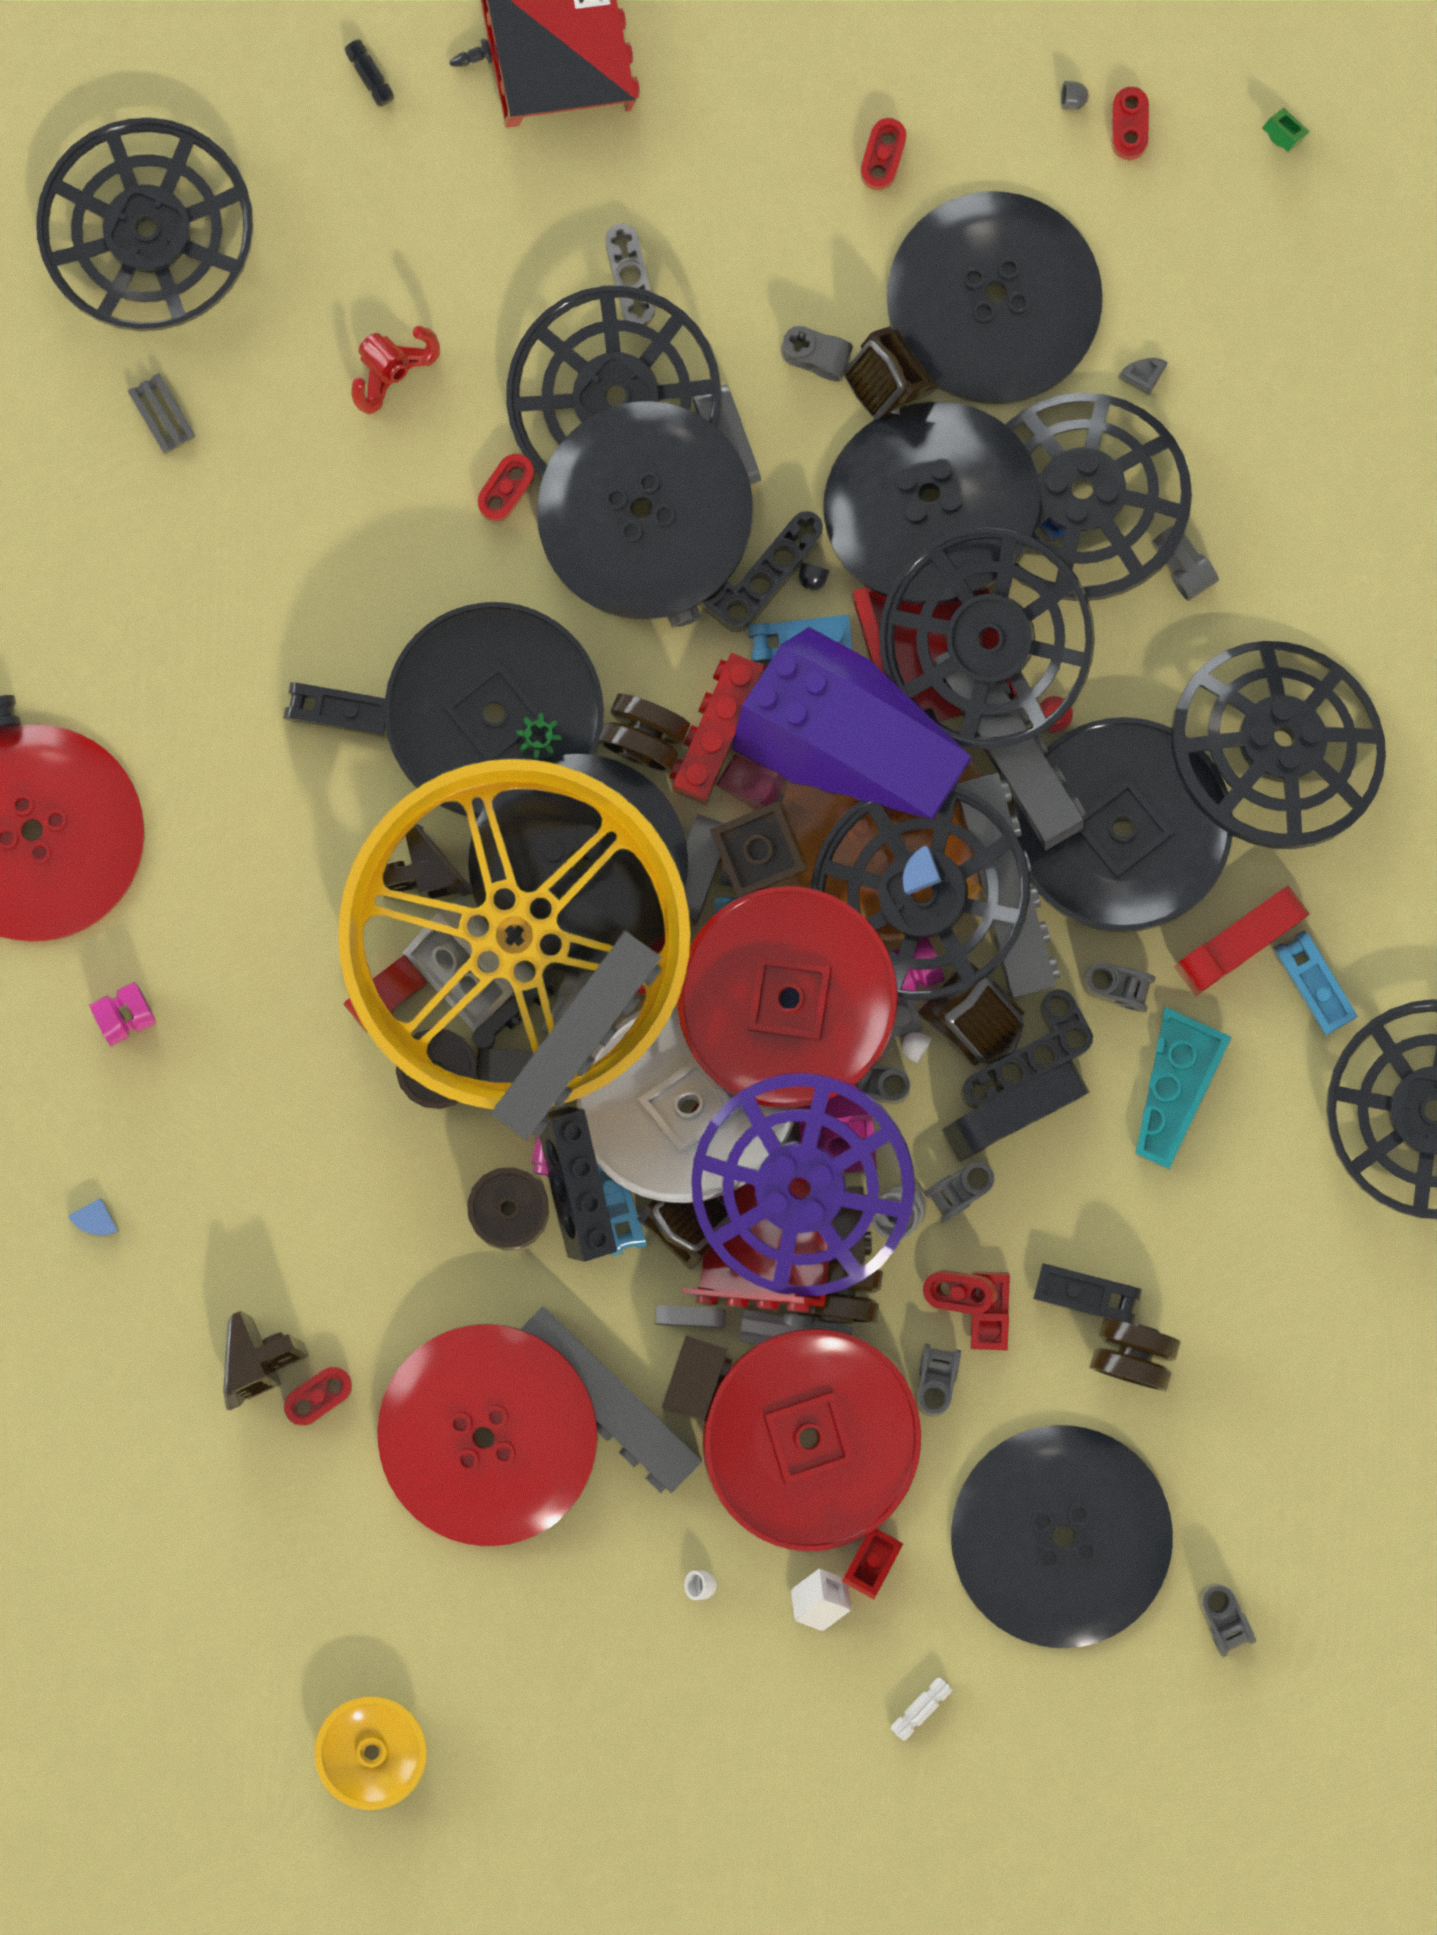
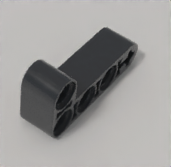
(768, 569)
(1024, 1059)
(1015, 1110)

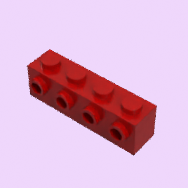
(714, 736)

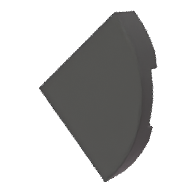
(1143, 373)

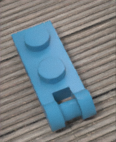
(833, 627)
(1315, 983)
(620, 1210)

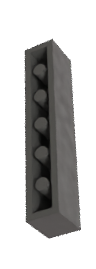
(1030, 777)
(1027, 964)
(576, 1035)
(620, 1411)

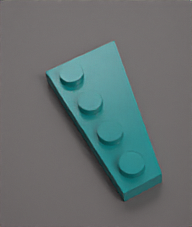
(1180, 1078)

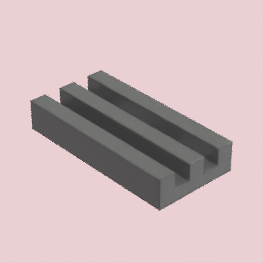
(146, 387)

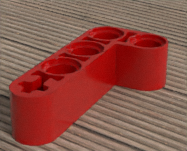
(1241, 940)

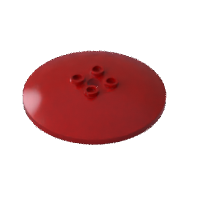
(88, 835)
(778, 943)
(539, 1426)
(862, 1449)

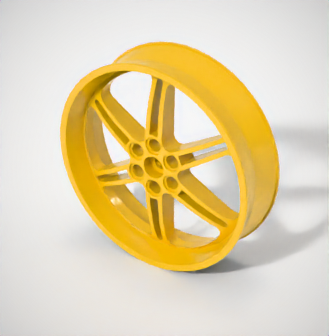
(486, 781)

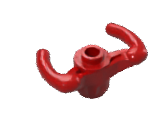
(390, 365)

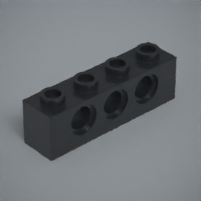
(577, 1185)

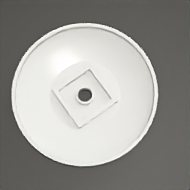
(643, 1134)

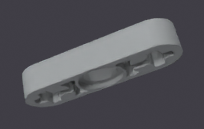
(633, 248)

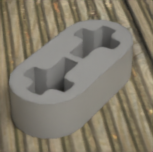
(690, 1316)

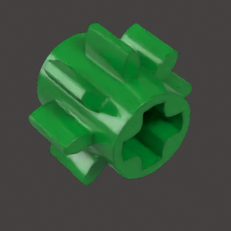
(539, 725)

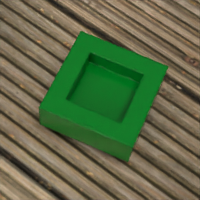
(1285, 130)

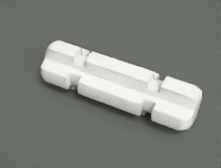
(921, 1708)

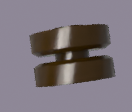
(644, 732)
(454, 1055)
(512, 1230)
(844, 1305)
(1136, 1349)

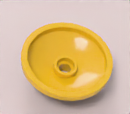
(343, 1760)

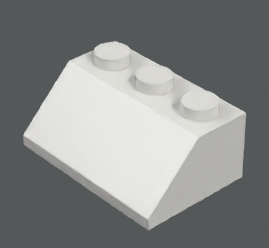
(442, 955)

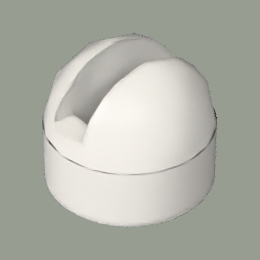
(915, 1045)
(700, 1585)

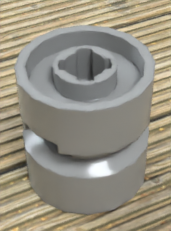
(885, 1224)

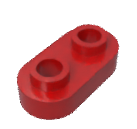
(1130, 121)
(883, 155)
(505, 488)
(962, 1292)
(318, 1396)

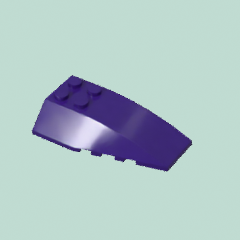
(847, 729)

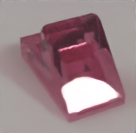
(751, 782)

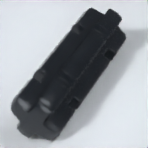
(369, 72)

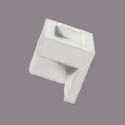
(820, 1600)

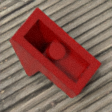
(872, 1563)

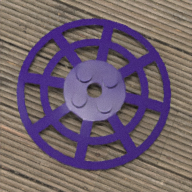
(817, 1167)

